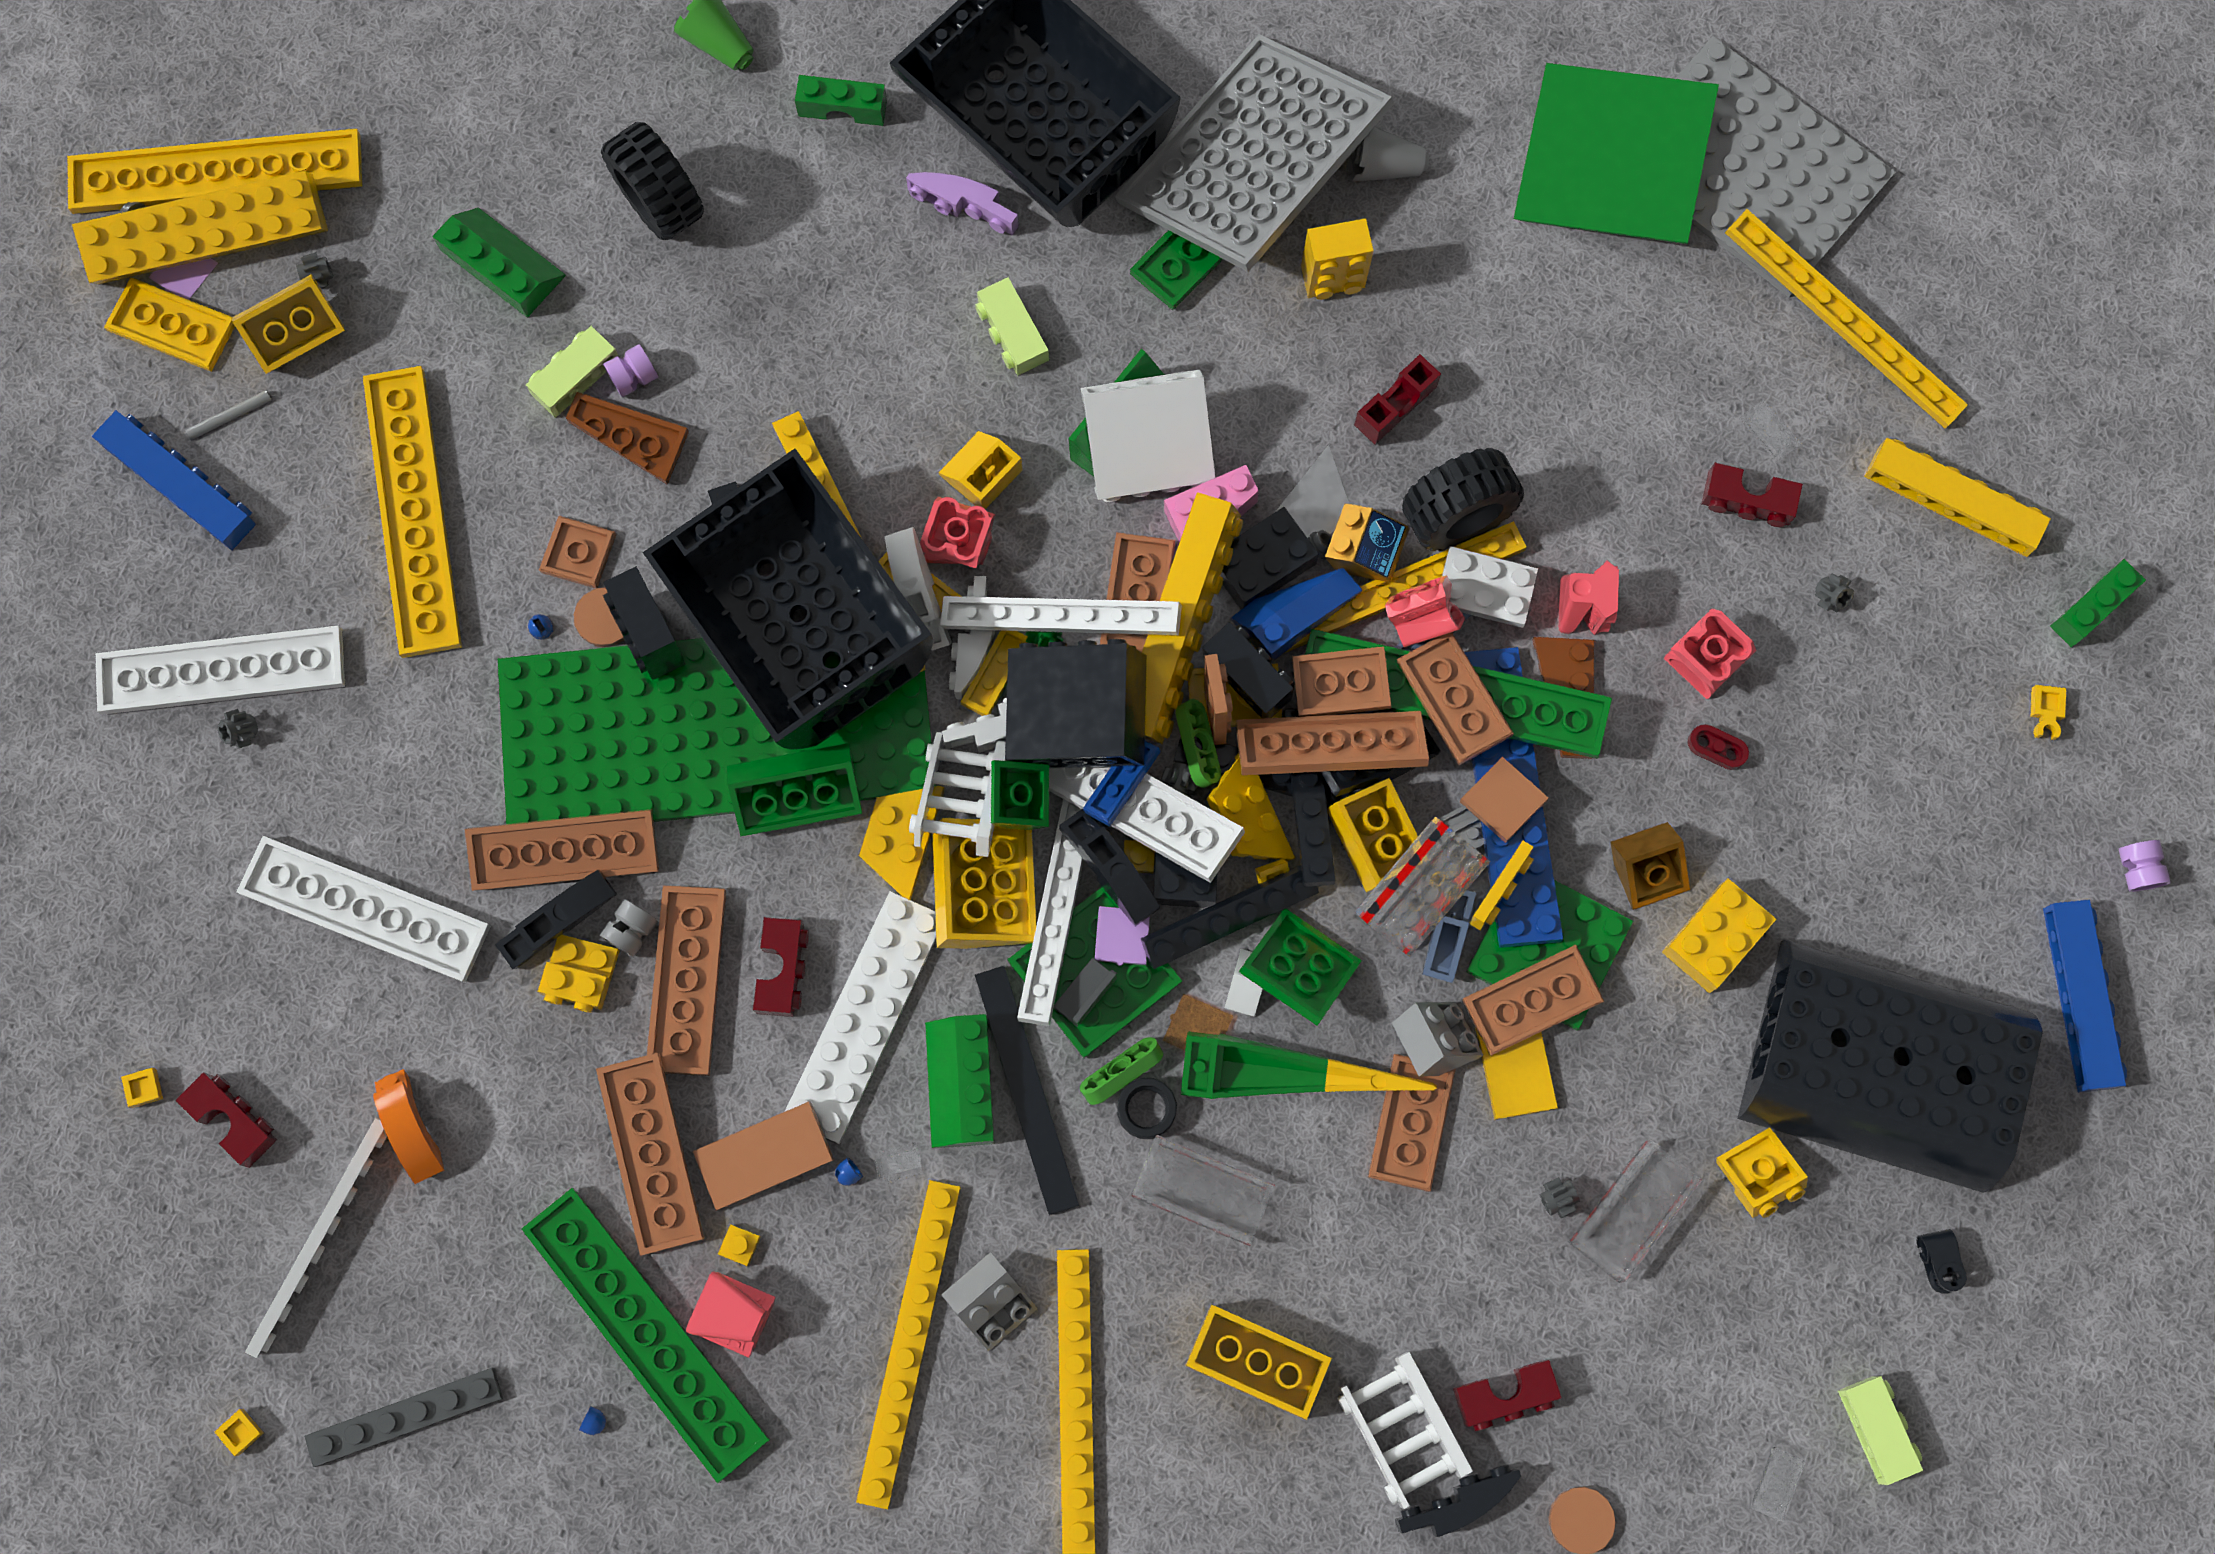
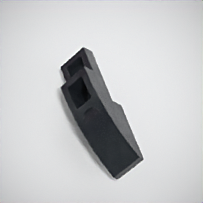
(1357, 780)
(1111, 866)
(555, 918)
(1472, 1501)

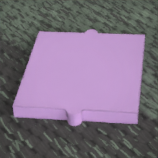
(184, 279)
(1119, 939)

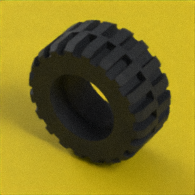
(652, 180)
(1462, 499)

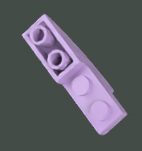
(954, 193)

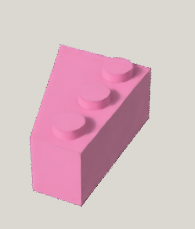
(1233, 487)

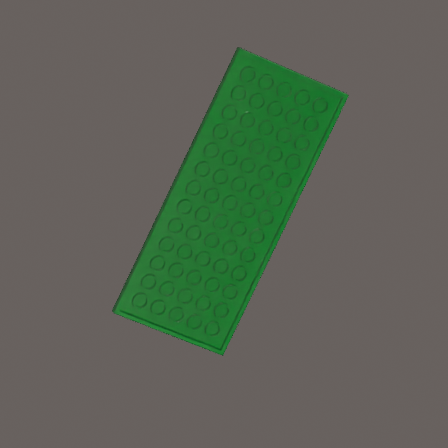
(605, 739)

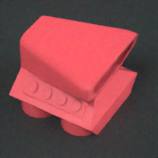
(957, 533)
(1589, 598)
(1424, 612)
(1710, 652)
(730, 1314)

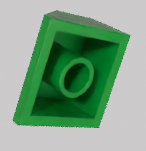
(1019, 795)

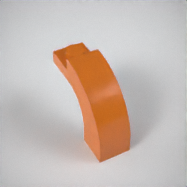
(405, 1127)

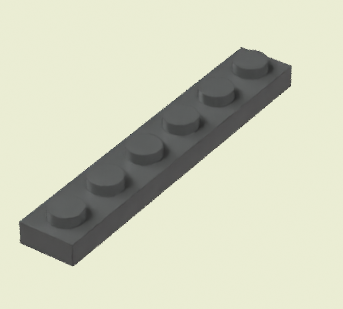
(403, 1417)

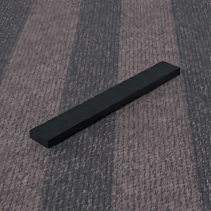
(1026, 1091)

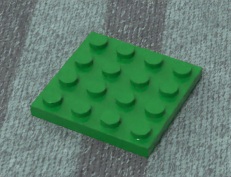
(1584, 923)
(1128, 997)

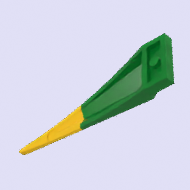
(1241, 1067)

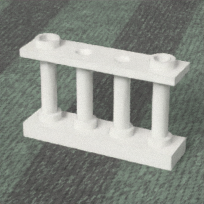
(978, 833)
(1435, 1432)

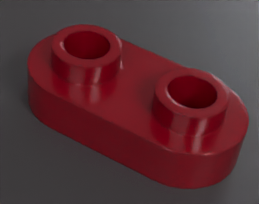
(1717, 746)

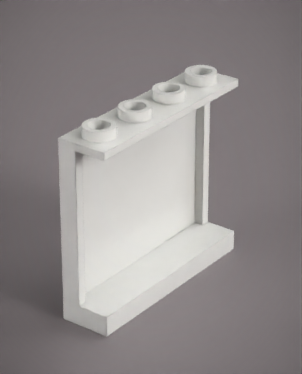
(1148, 435)

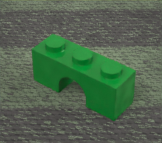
(821, 95)
(2097, 603)

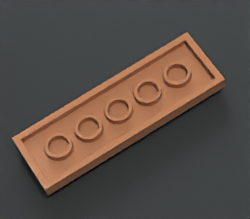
(1332, 743)
(561, 849)
(686, 978)
(649, 1154)

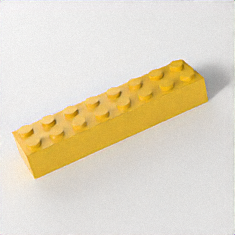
(200, 227)
(1192, 582)

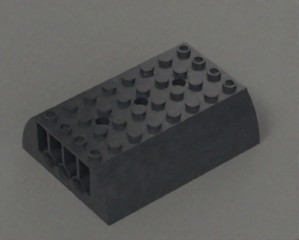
(1049, 60)
(819, 567)
(1867, 1101)

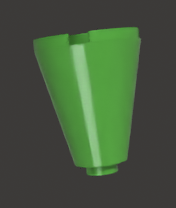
(716, 33)

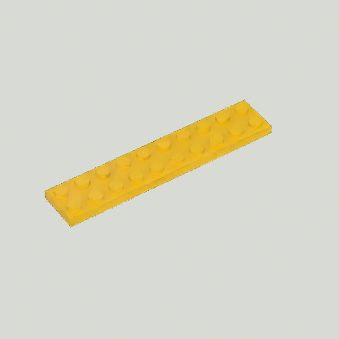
(183, 171)
(412, 512)

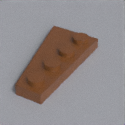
(633, 435)
(1566, 664)

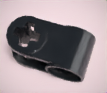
(1941, 1258)

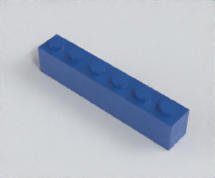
(174, 480)
(2084, 996)

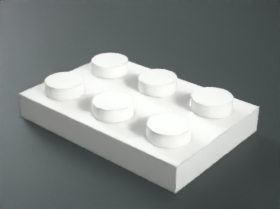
(1490, 586)

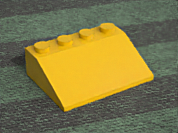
(983, 897)

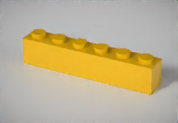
(1957, 497)

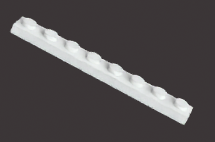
(1061, 615)
(1052, 928)
(312, 1249)

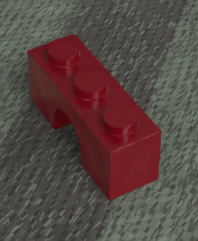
(1408, 391)
(1726, 493)
(780, 994)
(247, 1135)
(1534, 1389)

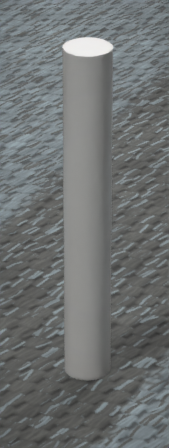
(228, 415)

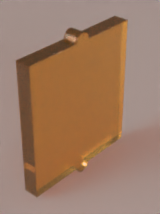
(1195, 1017)

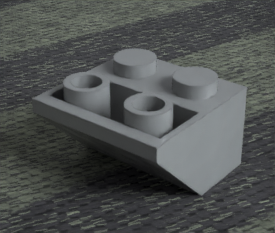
(1436, 1037)
(989, 1301)

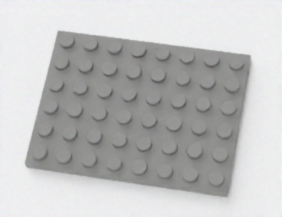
(1254, 151)
(1776, 162)

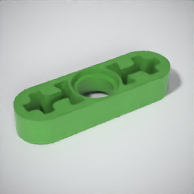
(1193, 754)
(1108, 1081)

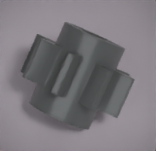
(317, 267)
(1834, 592)
(237, 728)
(1179, 778)
(1559, 1197)

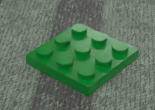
(1300, 966)

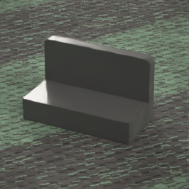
(1085, 992)

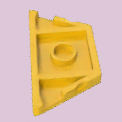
(1247, 804)
(890, 846)

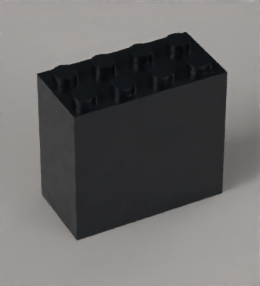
(1076, 704)

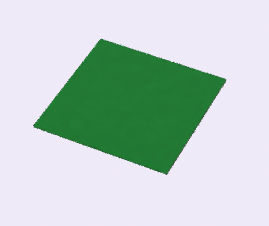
(1616, 152)

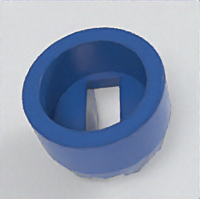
(546, 622)
(848, 1172)
(593, 1422)

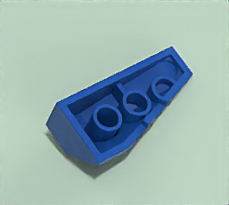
(1289, 614)

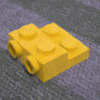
(578, 973)
(1763, 1173)

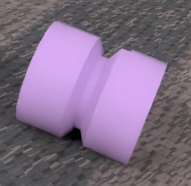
(630, 370)
(2144, 865)

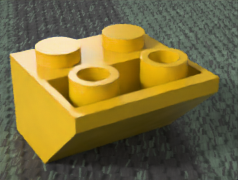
(982, 469)

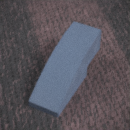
(1448, 940)

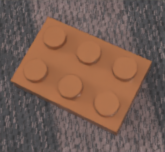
(1341, 682)
(1217, 699)

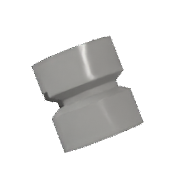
(630, 917)

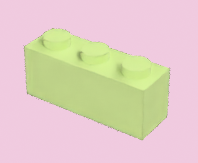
(1011, 327)
(571, 371)
(1881, 1430)

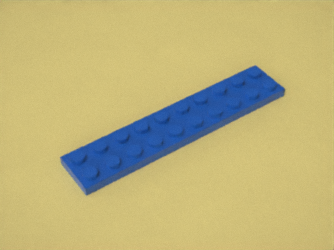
(1532, 909)

